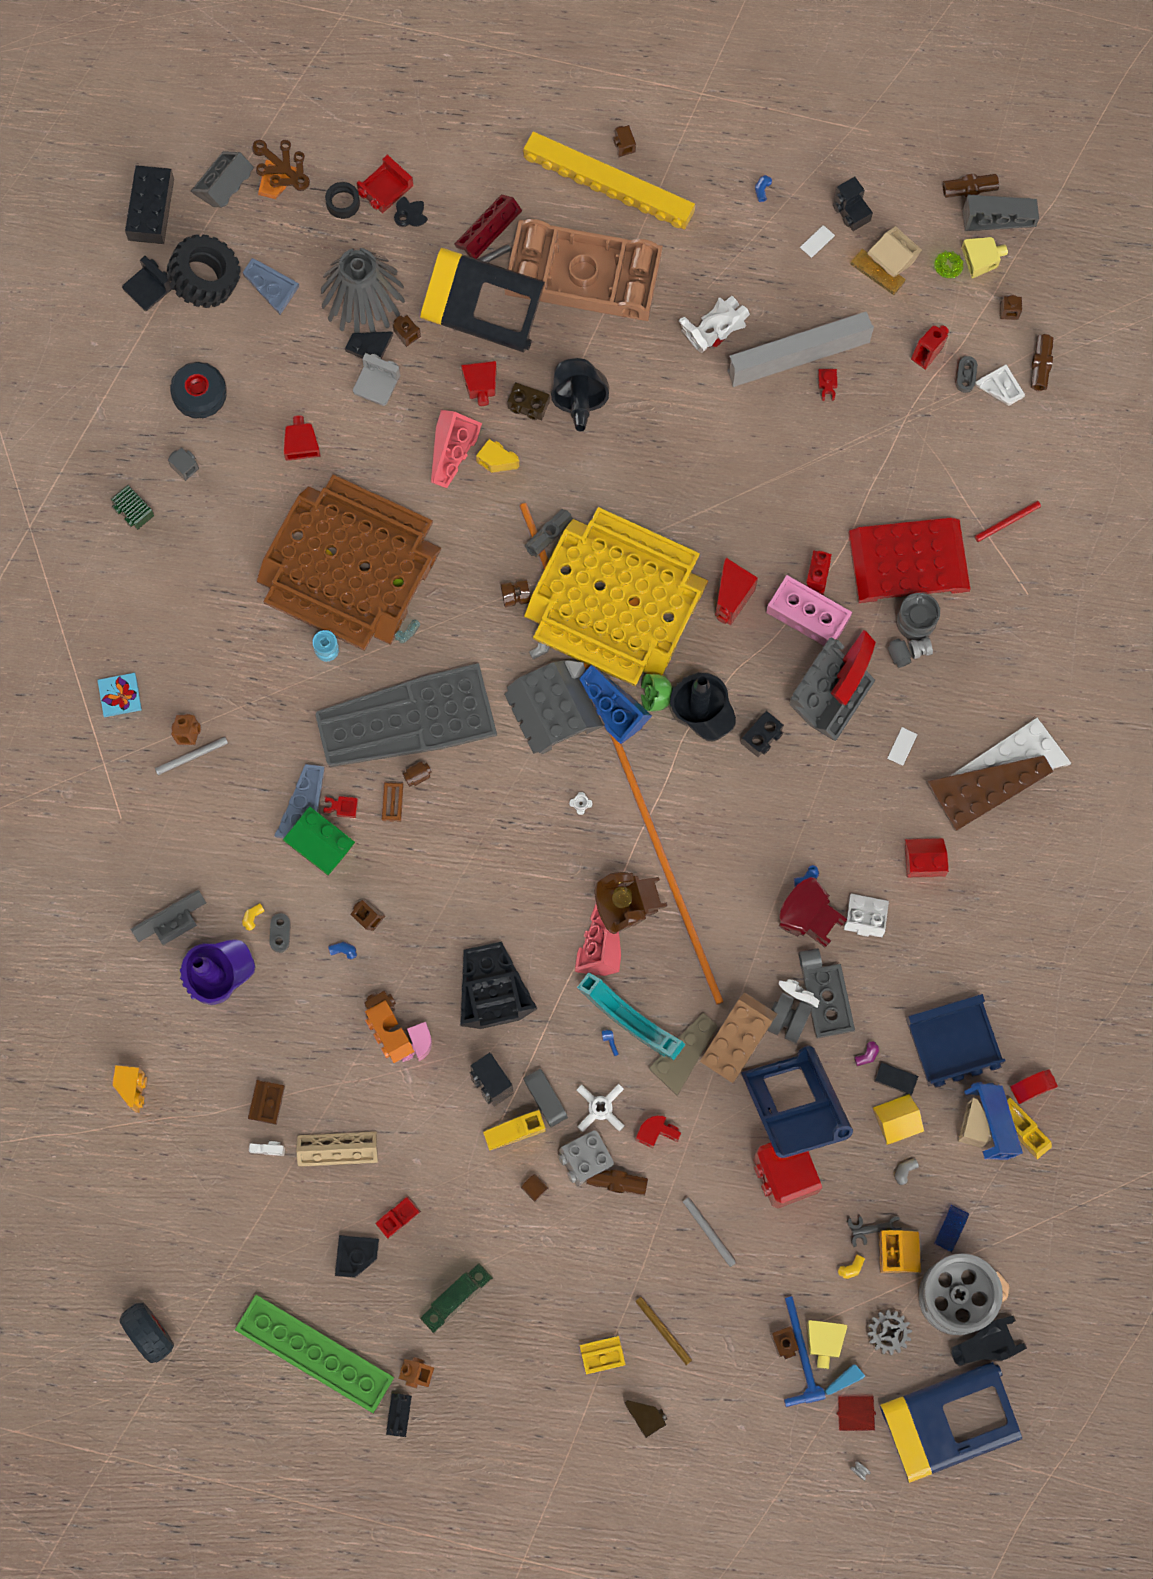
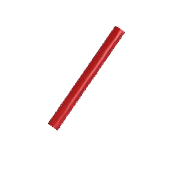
(1009, 520)

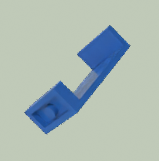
(999, 1121)

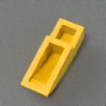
(1028, 1131)

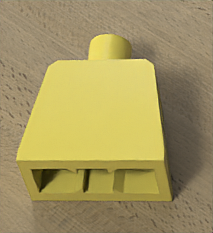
(982, 255)
(825, 1341)

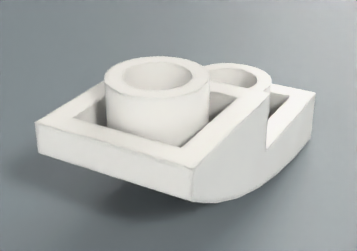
(798, 992)

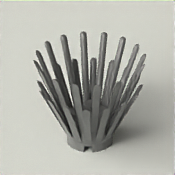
(360, 276)

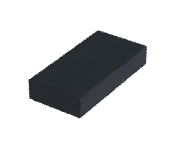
(896, 1078)

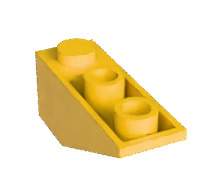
(515, 1130)

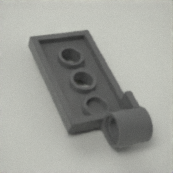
(823, 979)

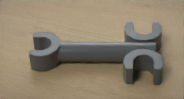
(859, 1232)

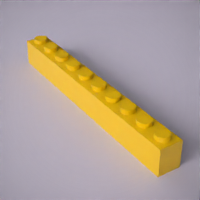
(608, 180)

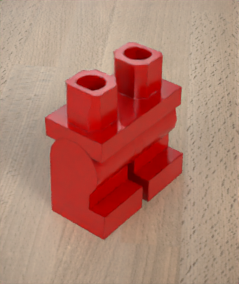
(819, 571)

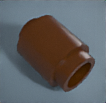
(417, 774)

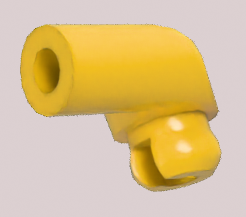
(249, 916)

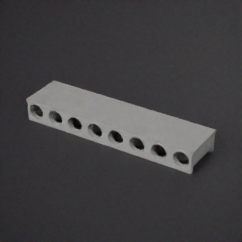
(800, 349)

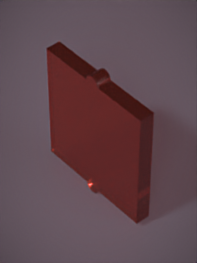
(856, 1413)

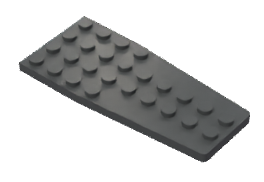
(408, 718)

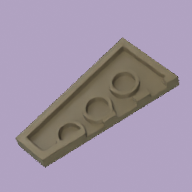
(676, 1072)

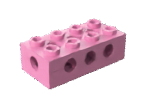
(808, 600)

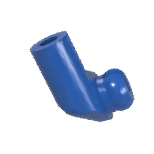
(762, 183)
(812, 872)
(345, 948)

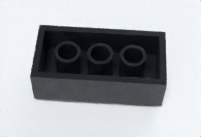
(149, 204)

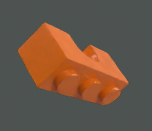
(395, 1043)

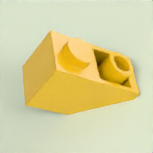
(495, 458)

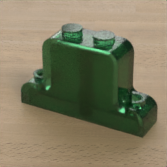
(456, 1297)

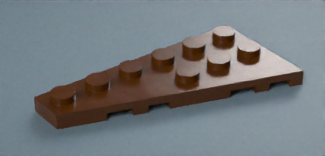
(979, 791)

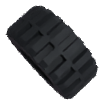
(211, 253)

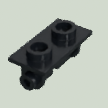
(398, 1415)

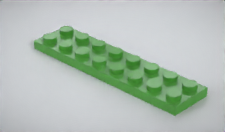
(314, 1354)

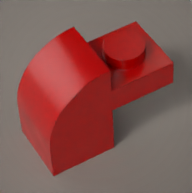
(1034, 1086)
(653, 1127)

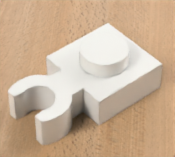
(271, 1148)

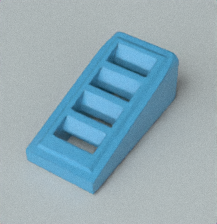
(849, 1377)

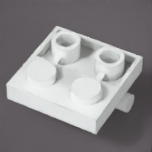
(866, 915)

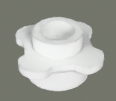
(580, 798)

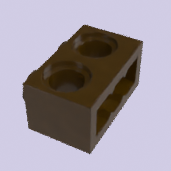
(531, 397)

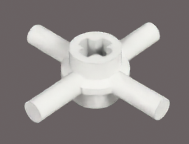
(607, 1114)

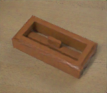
(392, 818)

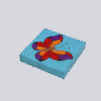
(119, 695)

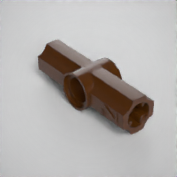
(970, 185)
(1042, 362)
(619, 1182)

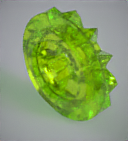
(944, 270)

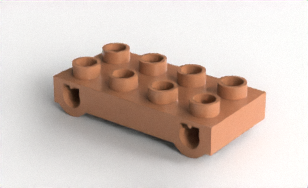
(587, 268)

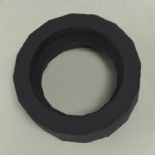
(340, 187)

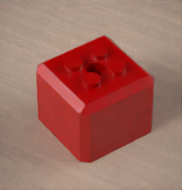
(786, 1178)

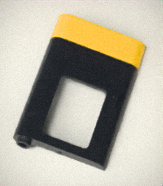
(455, 294)

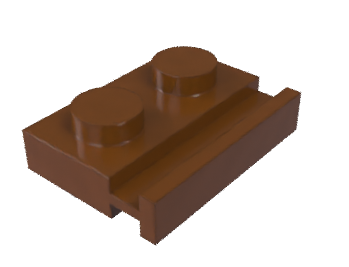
(266, 1102)

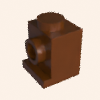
(624, 141)
(1011, 304)
(406, 335)
(360, 915)
(785, 1334)

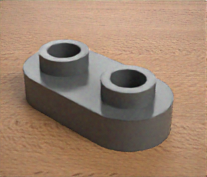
(966, 375)
(280, 932)

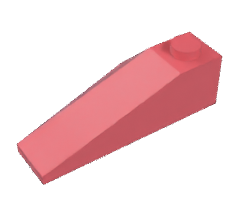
(452, 441)
(600, 950)

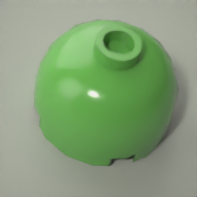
(656, 692)

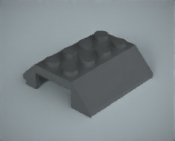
(814, 697)
(551, 706)

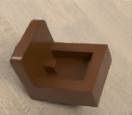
(375, 999)

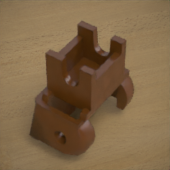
(644, 900)

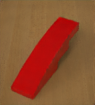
(854, 669)

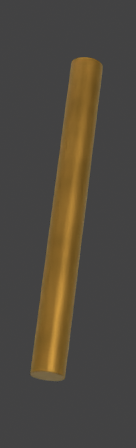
(663, 1330)

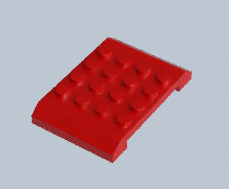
(908, 559)

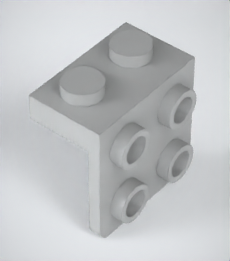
(377, 379)
(585, 1157)

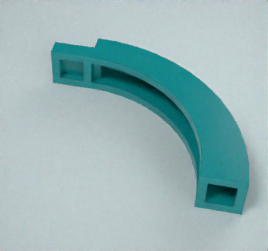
(628, 1018)

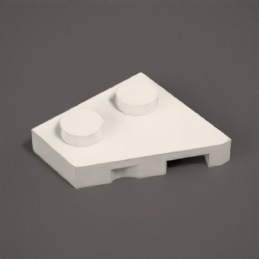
(1001, 385)

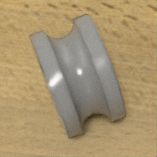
(860, 1470)

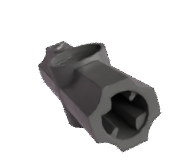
(542, 539)

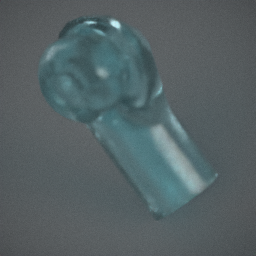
(409, 632)

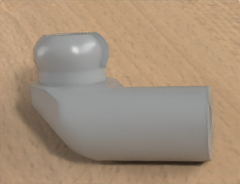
(539, 651)
(903, 1170)

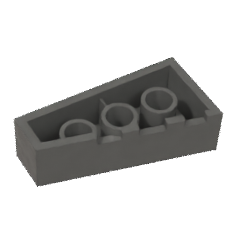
(999, 213)

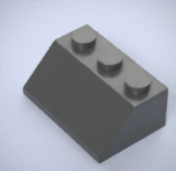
(223, 178)

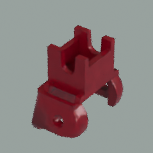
(808, 912)

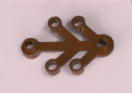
(282, 167)

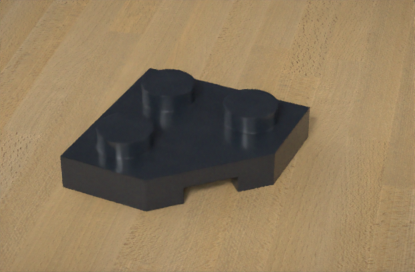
(355, 1255)

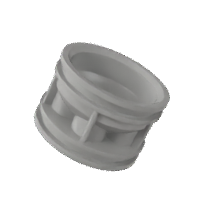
(985, 1282)

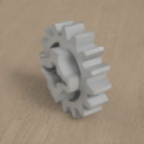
(884, 1323)

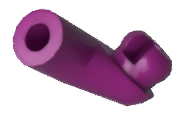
(869, 1056)

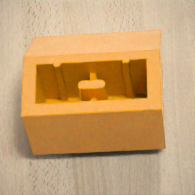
(130, 1084)
(899, 1251)

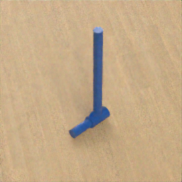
(813, 1392)

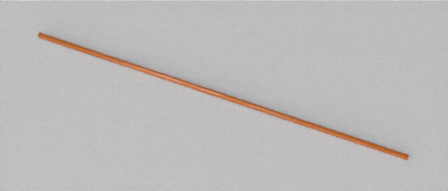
(648, 822)

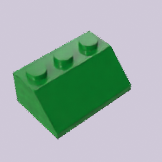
(318, 841)

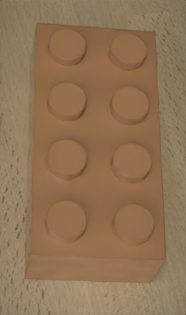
(738, 1037)

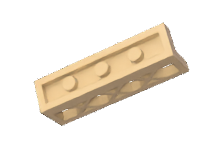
(337, 1152)

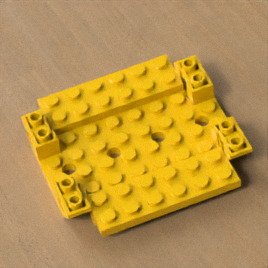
(602, 624)

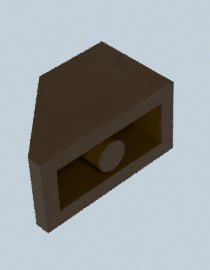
(646, 1417)

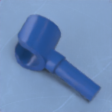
(607, 1035)

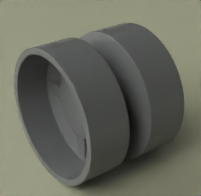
(918, 616)
(791, 1019)

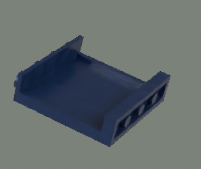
(955, 1041)

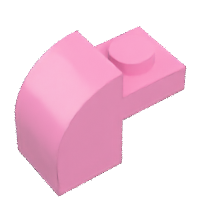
(420, 1040)

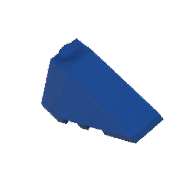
(618, 710)

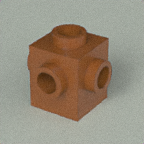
(185, 729)
(416, 1373)

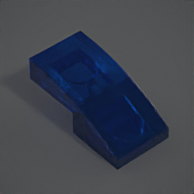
(951, 1228)

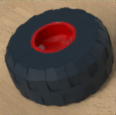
(198, 390)
(146, 1332)

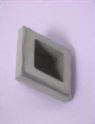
(575, 668)

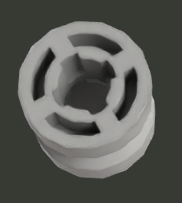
(920, 647)

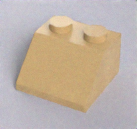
(975, 1126)

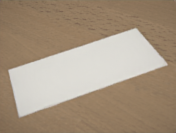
(817, 241)
(902, 746)

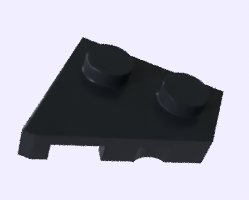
(368, 343)

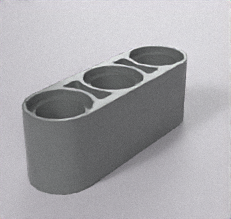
(545, 1098)

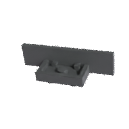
(171, 921)

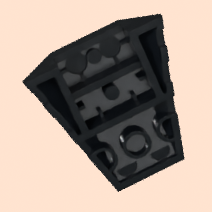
(492, 988)

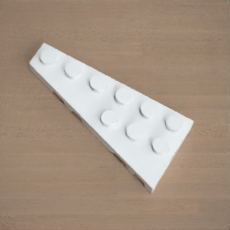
(1025, 743)

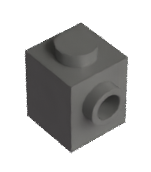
(183, 463)

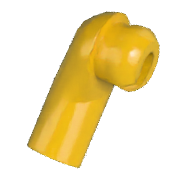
(852, 1270)

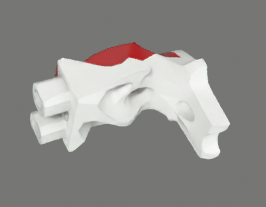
(721, 318)

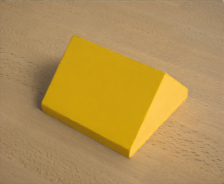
(899, 1119)

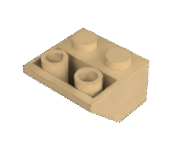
(894, 252)

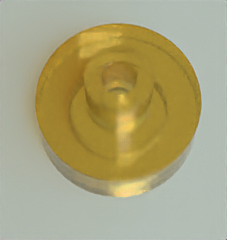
(622, 897)

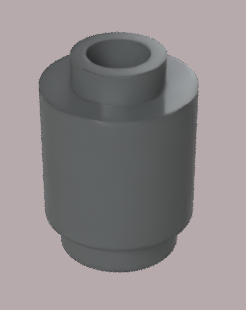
(899, 653)

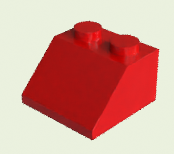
(926, 858)

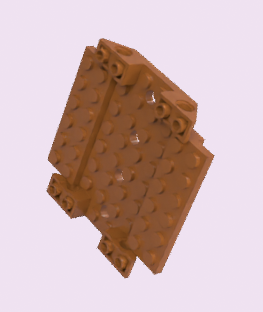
(332, 589)

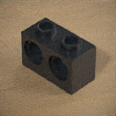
(758, 731)

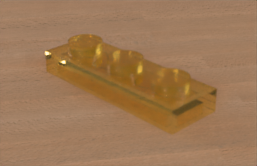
(877, 273)

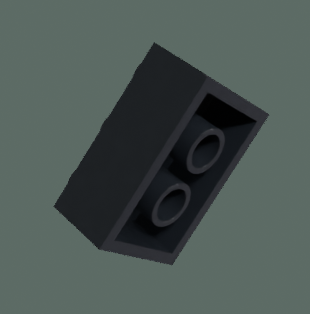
(492, 1080)

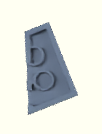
(271, 284)

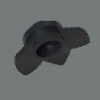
(411, 211)

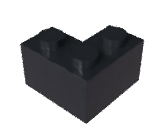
(850, 204)

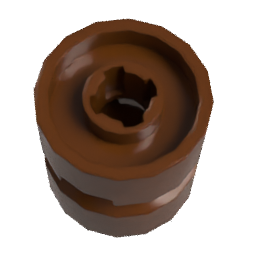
(508, 593)

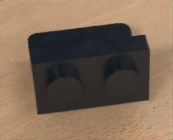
(148, 284)

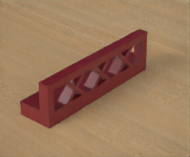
(477, 240)

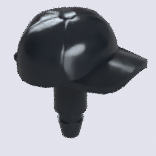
(579, 389)
(703, 706)

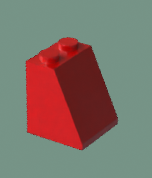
(735, 590)

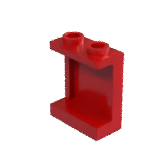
(385, 185)

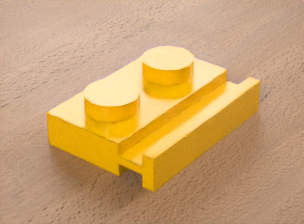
(602, 1355)

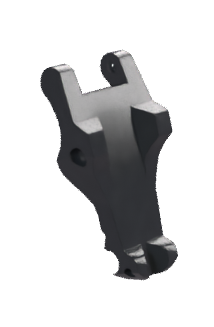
(989, 1343)

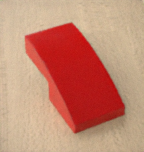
(398, 1217)

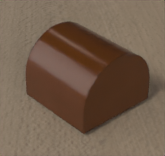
(534, 1187)

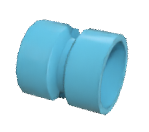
(328, 649)

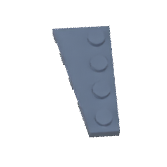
(305, 795)

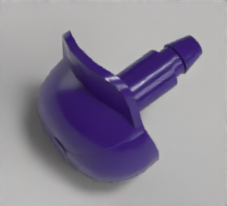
(216, 970)

